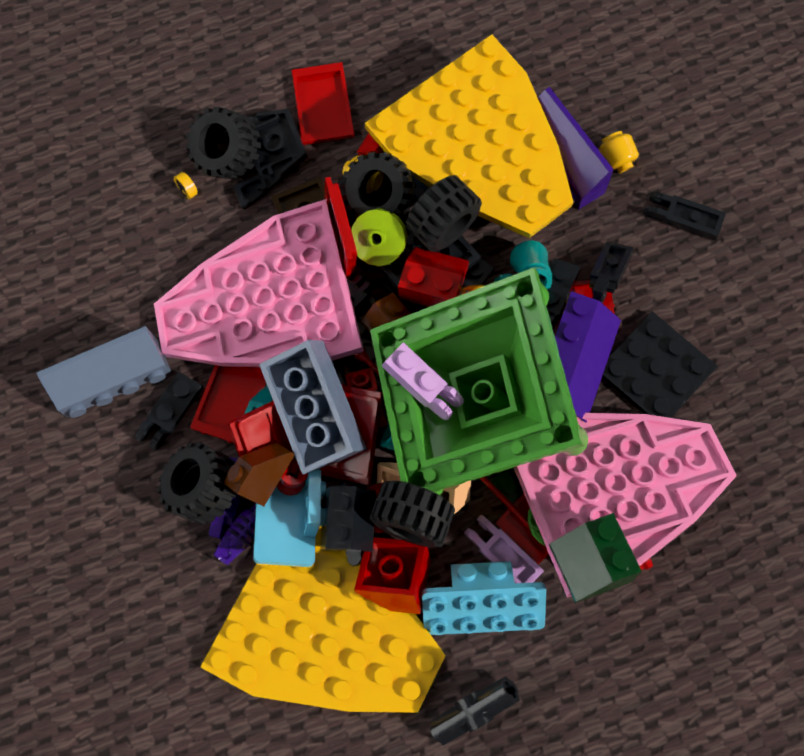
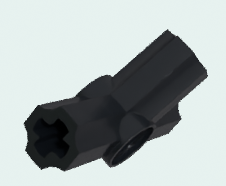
(474, 710)

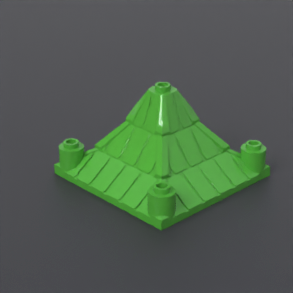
(506, 367)

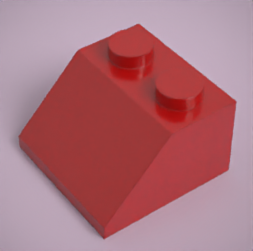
(431, 277)
(394, 575)

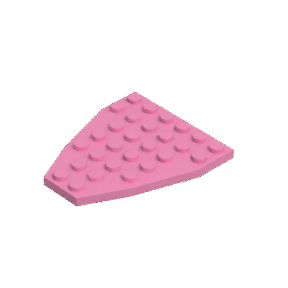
(263, 296)
(641, 468)

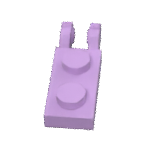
(422, 381)
(504, 549)

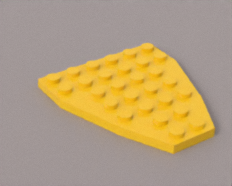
(488, 130)
(321, 644)

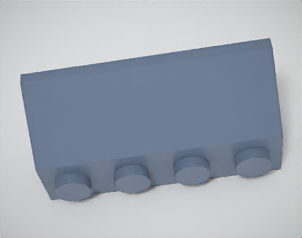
(105, 372)
(312, 406)

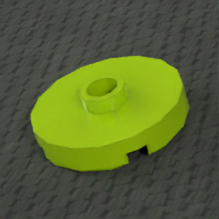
(388, 227)

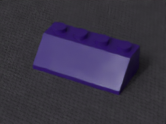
(583, 163)
(584, 347)

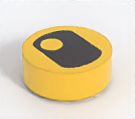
(185, 185)

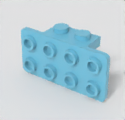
(289, 525)
(484, 601)

